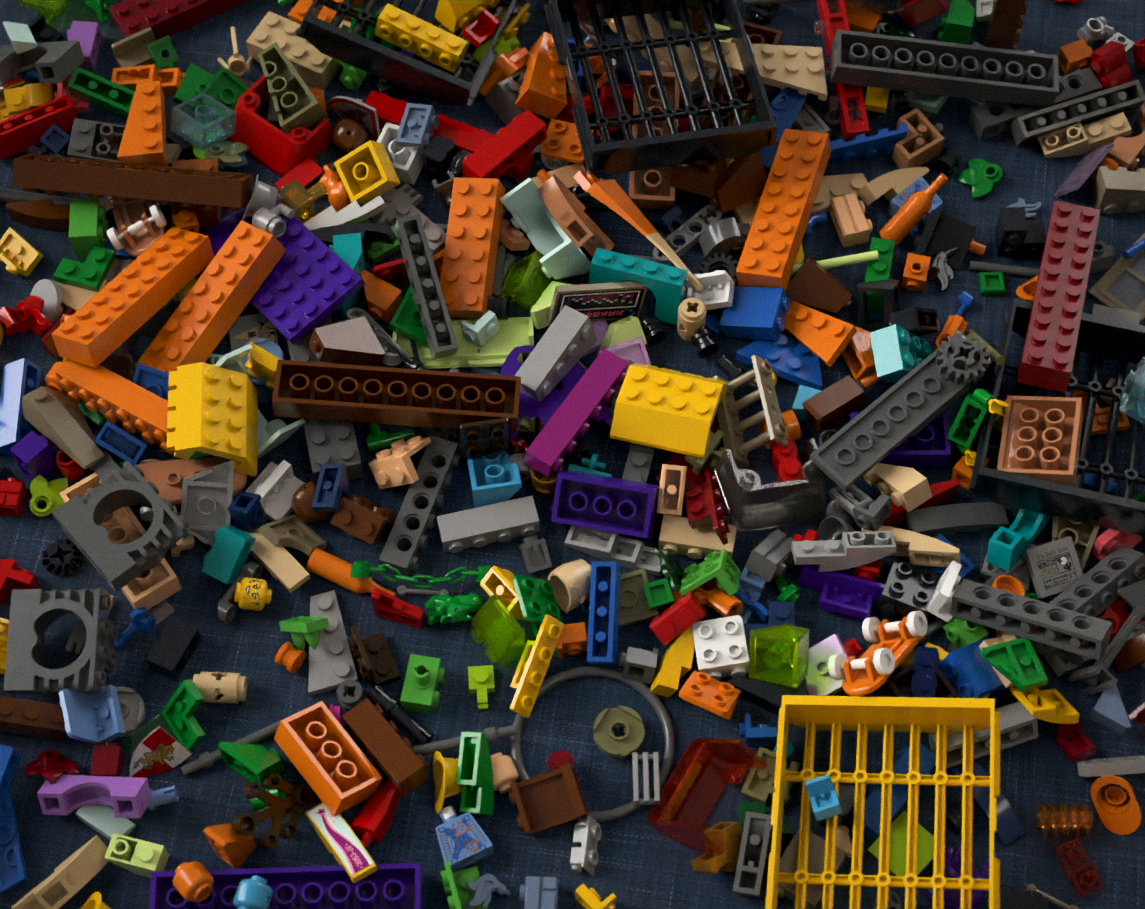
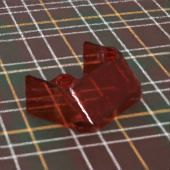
(696, 787)

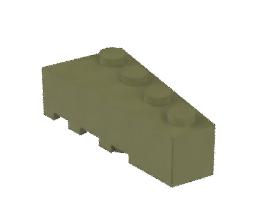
(290, 94)

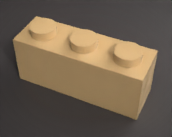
(696, 543)

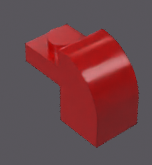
(13, 577)

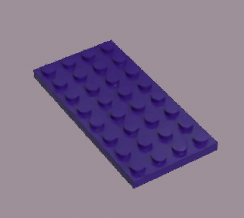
(304, 282)

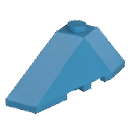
(493, 478)

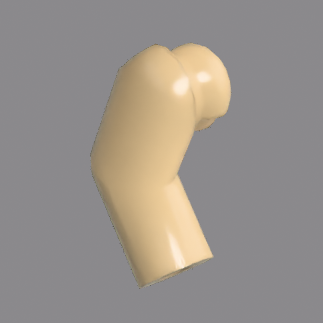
(843, 840)

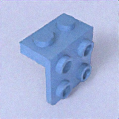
(92, 717)

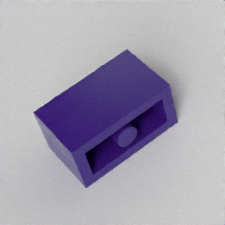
(34, 456)

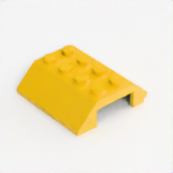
(667, 409)
(213, 414)

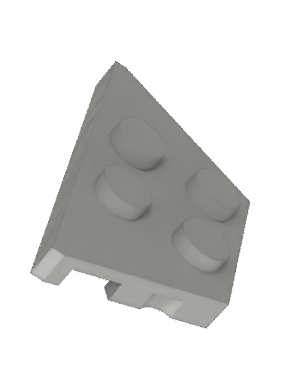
(207, 500)

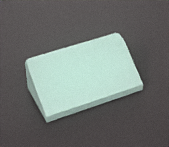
(20, 36)
(104, 821)

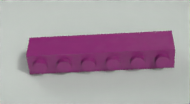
(575, 413)

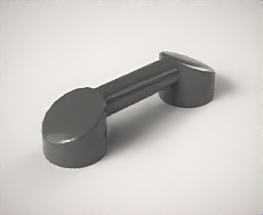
(226, 609)

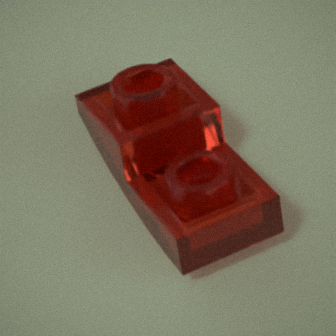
(1077, 867)

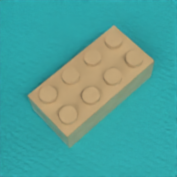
(309, 62)

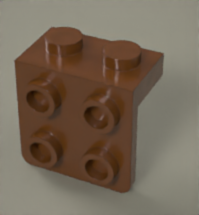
(361, 518)

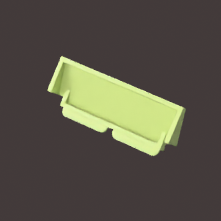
(494, 352)

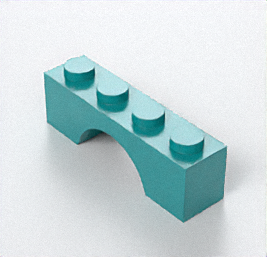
(1008, 544)

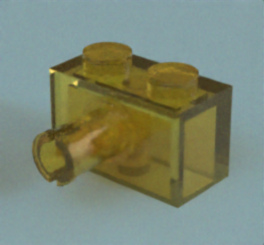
(301, 200)

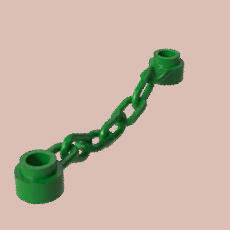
(362, 570)

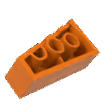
(543, 81)
(145, 128)

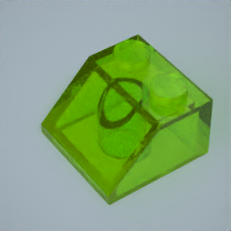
(498, 632)
(779, 654)

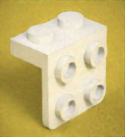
(721, 647)

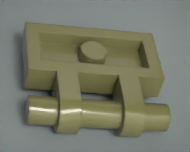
(760, 780)

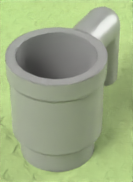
(270, 220)

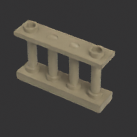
(728, 413)

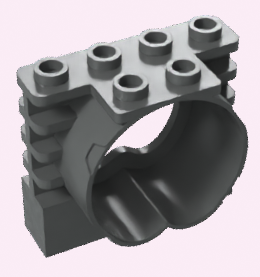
(121, 562)
(31, 615)

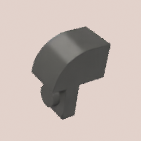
(723, 236)

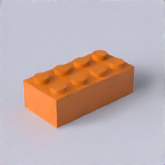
(327, 758)

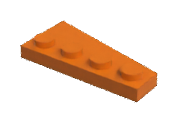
(818, 331)

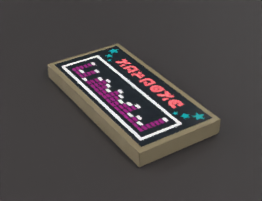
(600, 300)

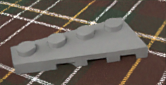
(332, 659)

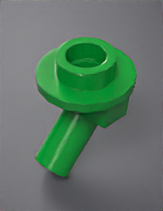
(788, 593)

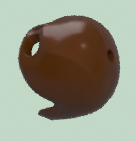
(345, 142)
(302, 503)

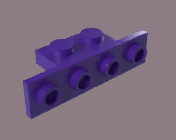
(842, 592)

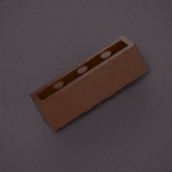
(32, 718)
(386, 747)

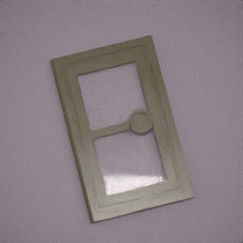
(1123, 284)

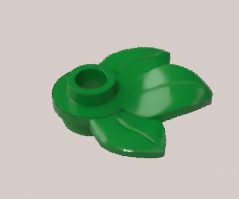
(978, 176)

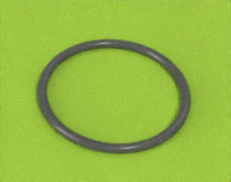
(669, 750)

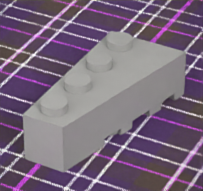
(556, 353)

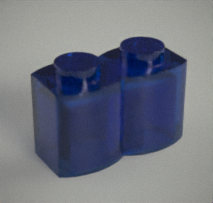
(924, 672)

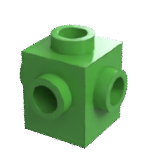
(964, 632)

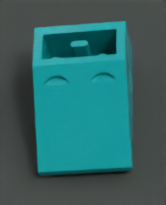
(350, 250)
(897, 352)

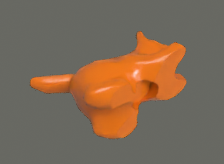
(336, 191)

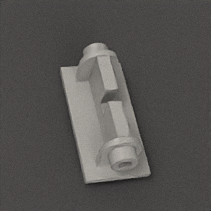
(587, 833)

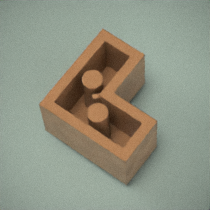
(921, 143)

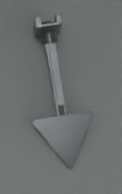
(444, 193)
(1097, 677)

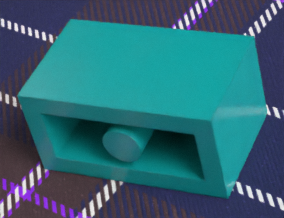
(227, 554)

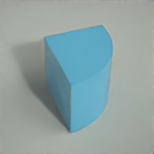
(802, 395)

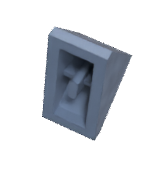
(1110, 713)

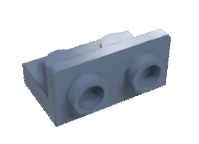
(417, 126)

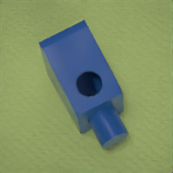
(120, 442)

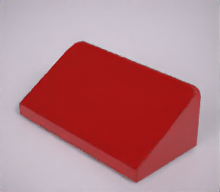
(304, 173)

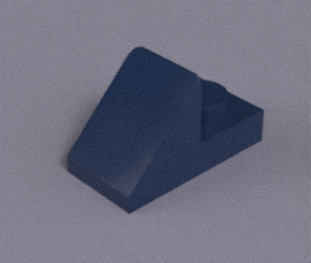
(331, 487)

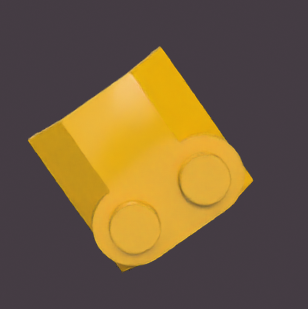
(261, 365)

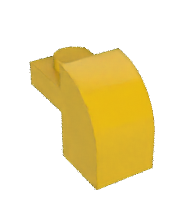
(28, 96)

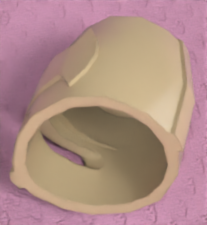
(571, 581)

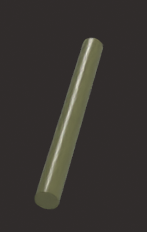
(994, 354)

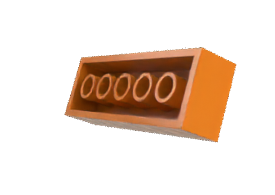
(471, 246)
(117, 400)

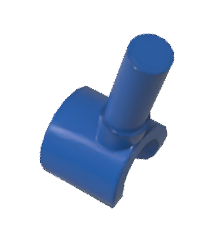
(966, 302)

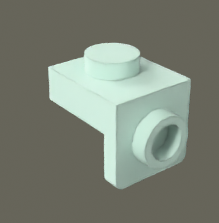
(482, 330)

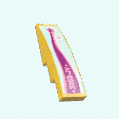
(341, 842)

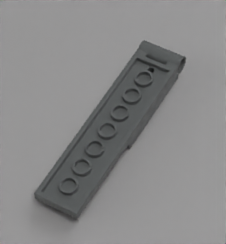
(890, 421)

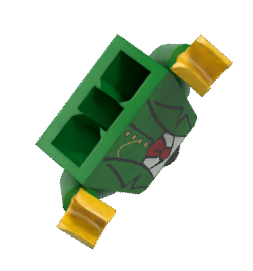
(970, 420)

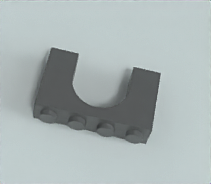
(51, 59)

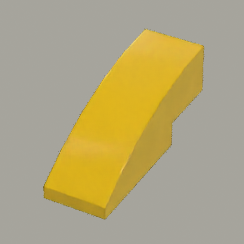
(674, 664)

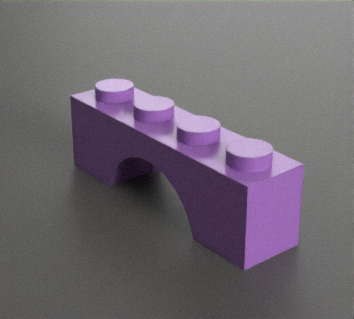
(124, 794)

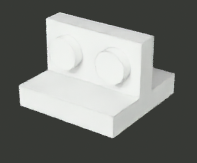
(276, 489)

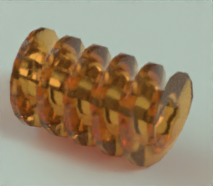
(1064, 818)

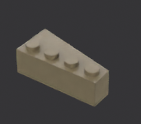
(1119, 190)

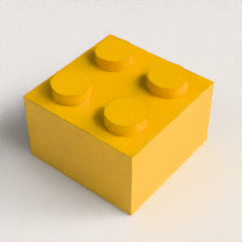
(367, 172)

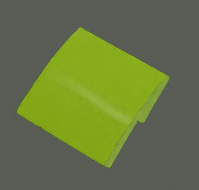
(898, 846)

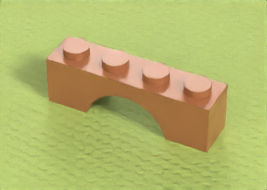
(1129, 150)

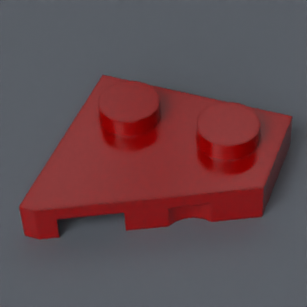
(396, 610)

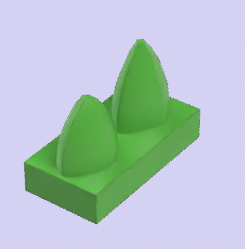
(304, 630)

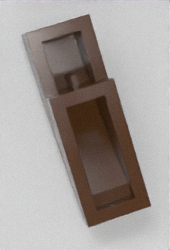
(40, 214)

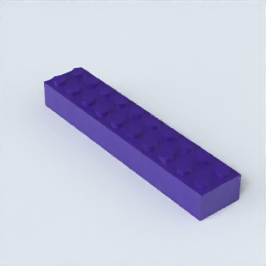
(304, 888)

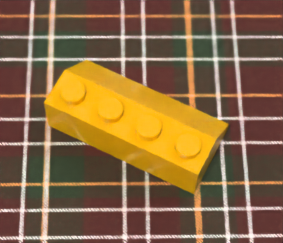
(459, 13)

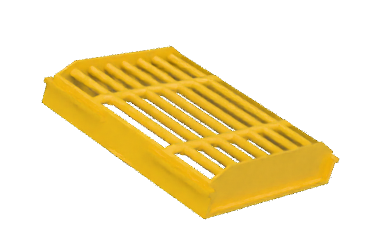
(886, 716)

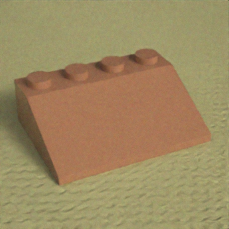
(1042, 438)

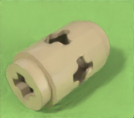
(691, 318)
(231, 685)

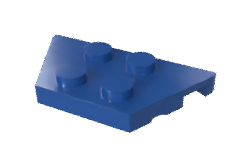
(787, 358)

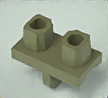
(711, 454)

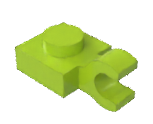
(480, 683)

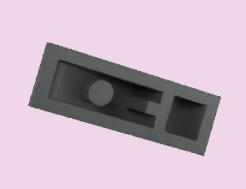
(754, 856)

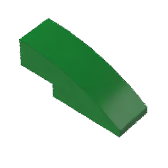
(475, 774)

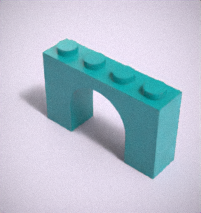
(663, 280)

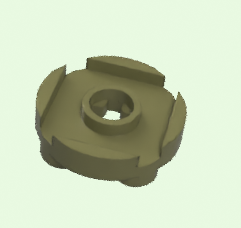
(619, 746)

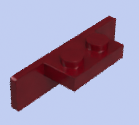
(706, 505)

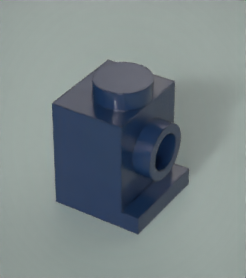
(251, 515)

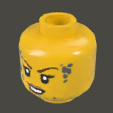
(252, 594)

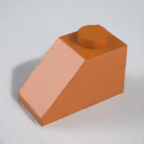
(381, 297)

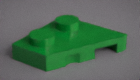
(1017, 663)

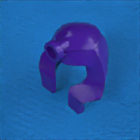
(952, 897)

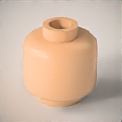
(503, 772)

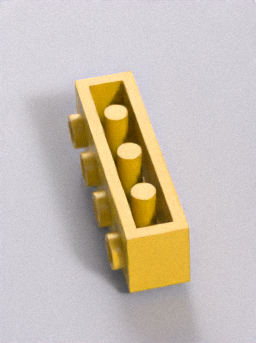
(420, 38)

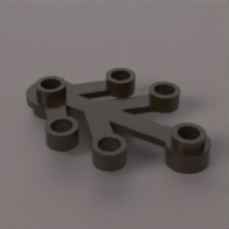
(299, 797)

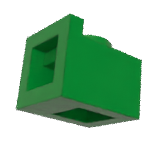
(155, 49)

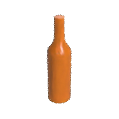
(911, 212)
(339, 572)

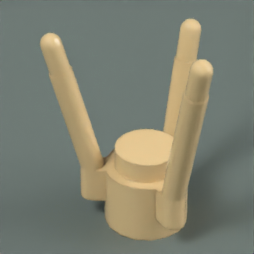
(236, 63)

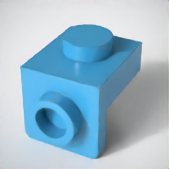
(823, 797)

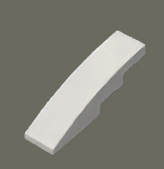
(348, 215)

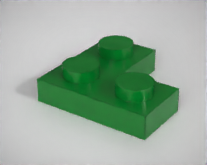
(87, 274)
(180, 713)

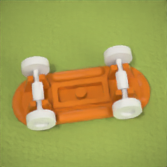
(880, 659)

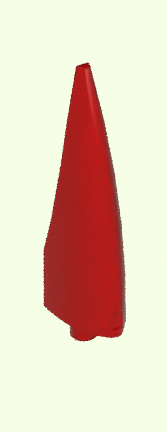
(376, 814)

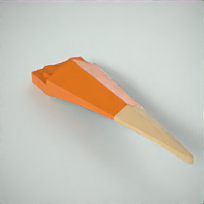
(617, 200)

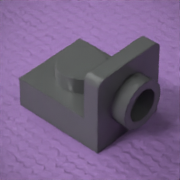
(875, 515)
(535, 554)

